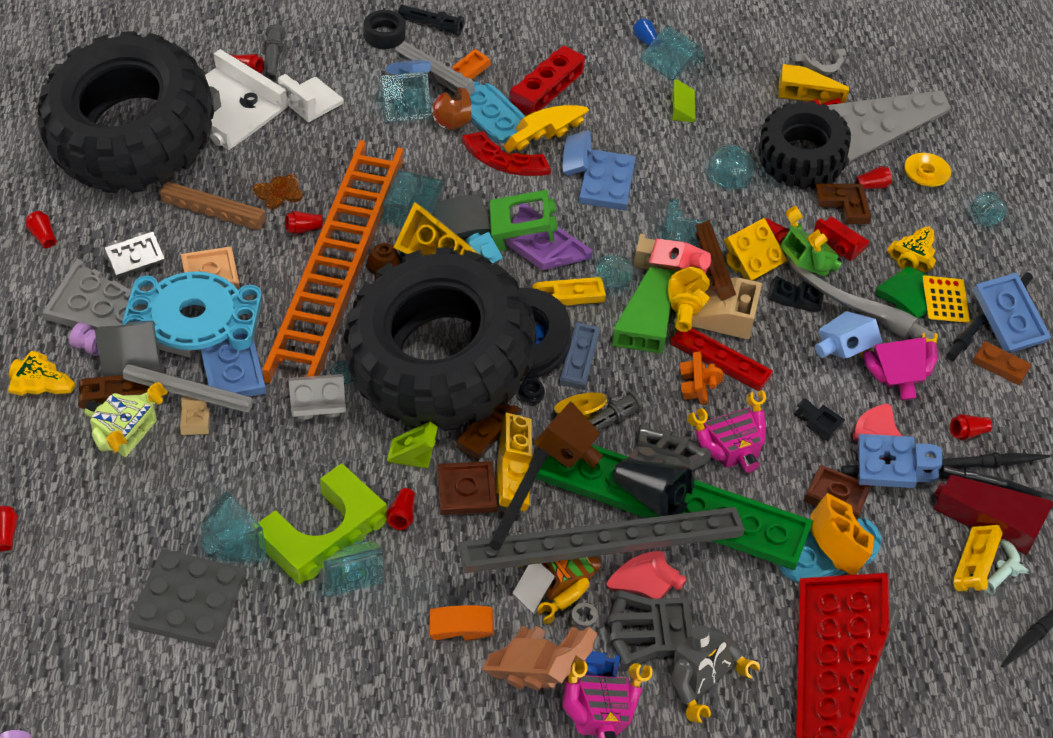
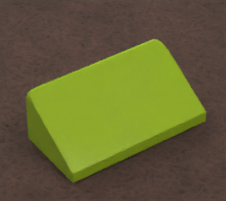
(683, 102)

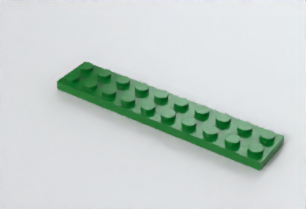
(768, 530)

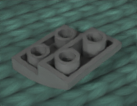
(464, 215)
(128, 344)

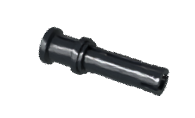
(440, 21)

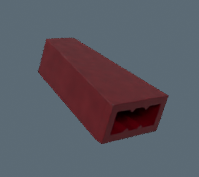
(987, 505)

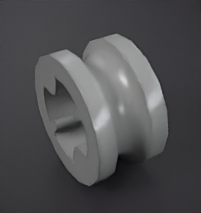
(581, 609)

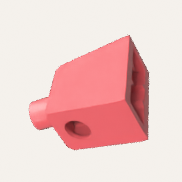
(686, 255)

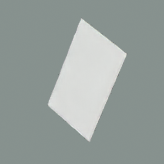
(533, 585)

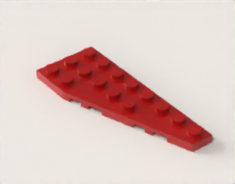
(839, 647)

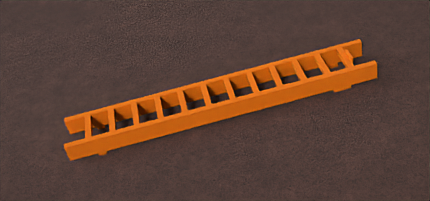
(317, 258)

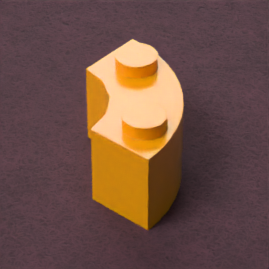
(841, 534)

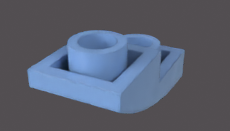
(409, 67)
(575, 153)

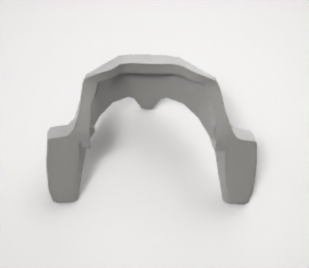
(817, 66)

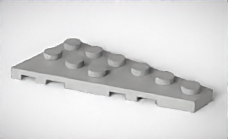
(884, 120)
(94, 301)

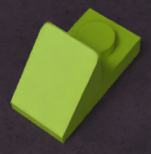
(414, 446)

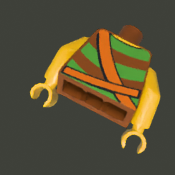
(569, 583)

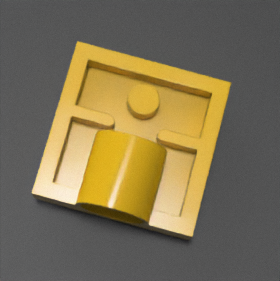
(754, 250)

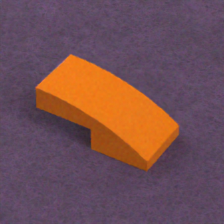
(464, 620)

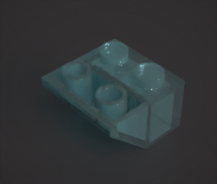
(409, 189)

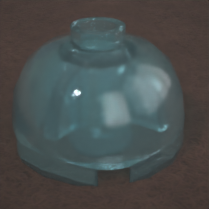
(731, 167)

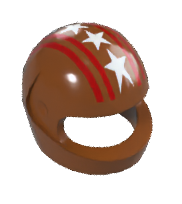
(452, 113)

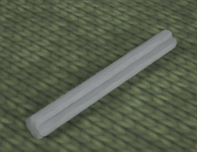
(188, 388)

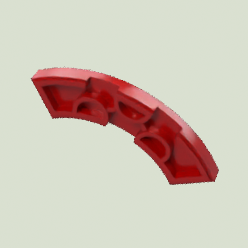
(491, 155)

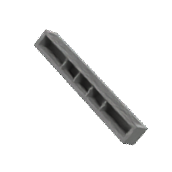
(439, 72)

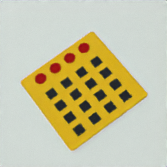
(946, 299)

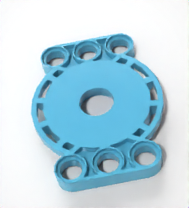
(185, 289)

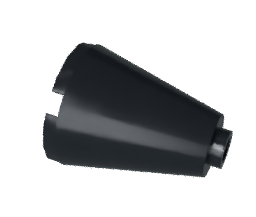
(655, 484)

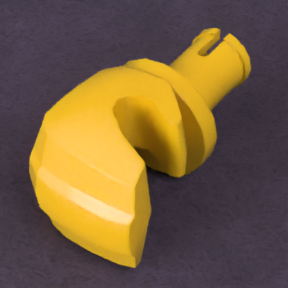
(687, 295)

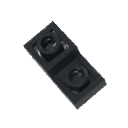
(800, 297)

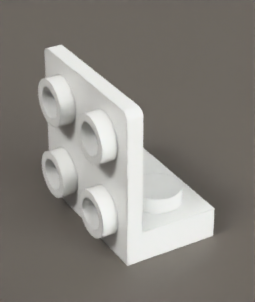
(310, 98)

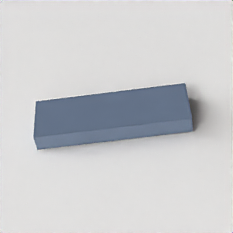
(580, 356)

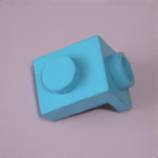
(485, 246)

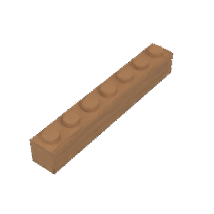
(213, 205)

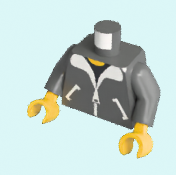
(701, 663)

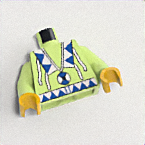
(124, 419)

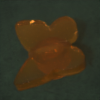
(279, 190)

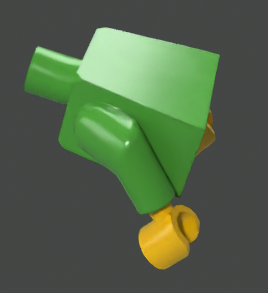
(808, 250)

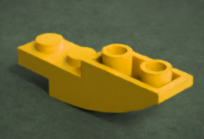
(547, 123)
(513, 458)

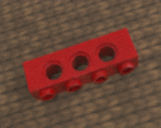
(547, 80)

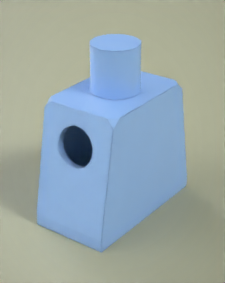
(848, 335)

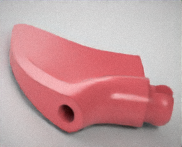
(876, 422)
(647, 576)

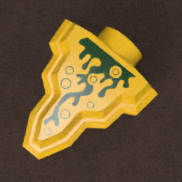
(915, 250)
(37, 375)

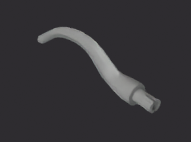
(894, 319)

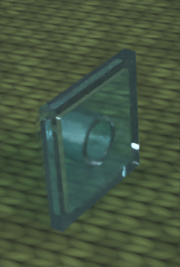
(405, 96)
(233, 533)
(353, 568)

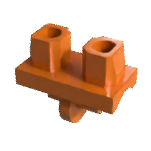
(702, 377)

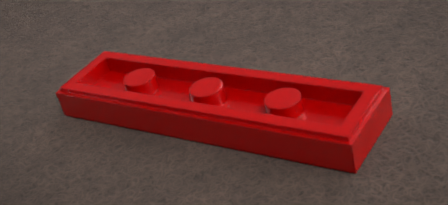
(728, 360)

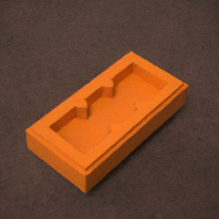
(472, 64)

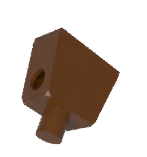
(570, 438)

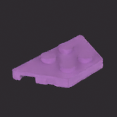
(540, 250)

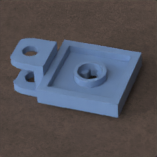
(906, 461)

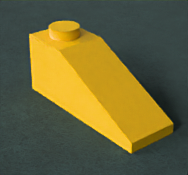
(808, 85)

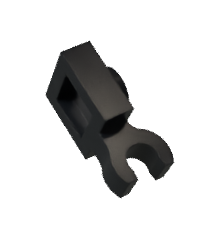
(821, 420)

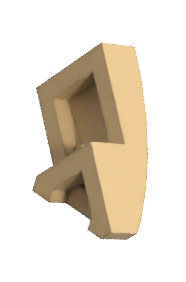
(194, 416)

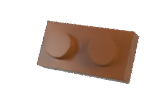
(1002, 363)

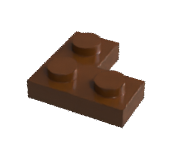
(849, 197)

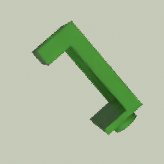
(501, 218)

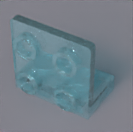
(671, 53)
(680, 228)

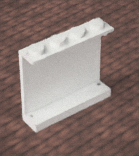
(233, 80)

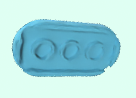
(494, 113)
(816, 563)

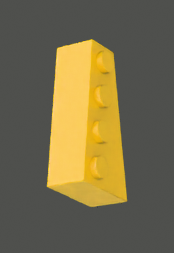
(426, 233)

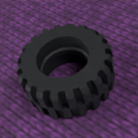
(808, 123)

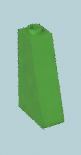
(646, 315)

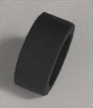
(384, 40)

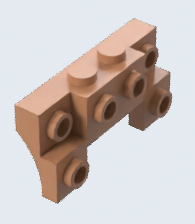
(537, 661)

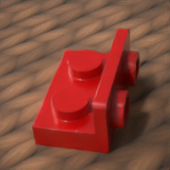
(842, 238)

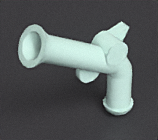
(1010, 567)

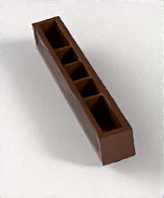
(718, 270)

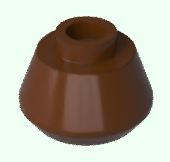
(382, 255)

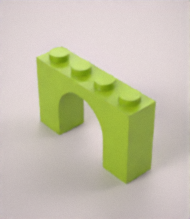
(304, 554)

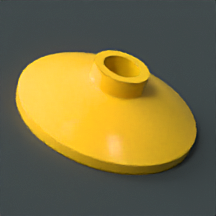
(927, 169)
(585, 402)

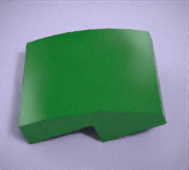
(906, 291)

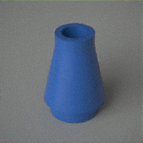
(645, 31)

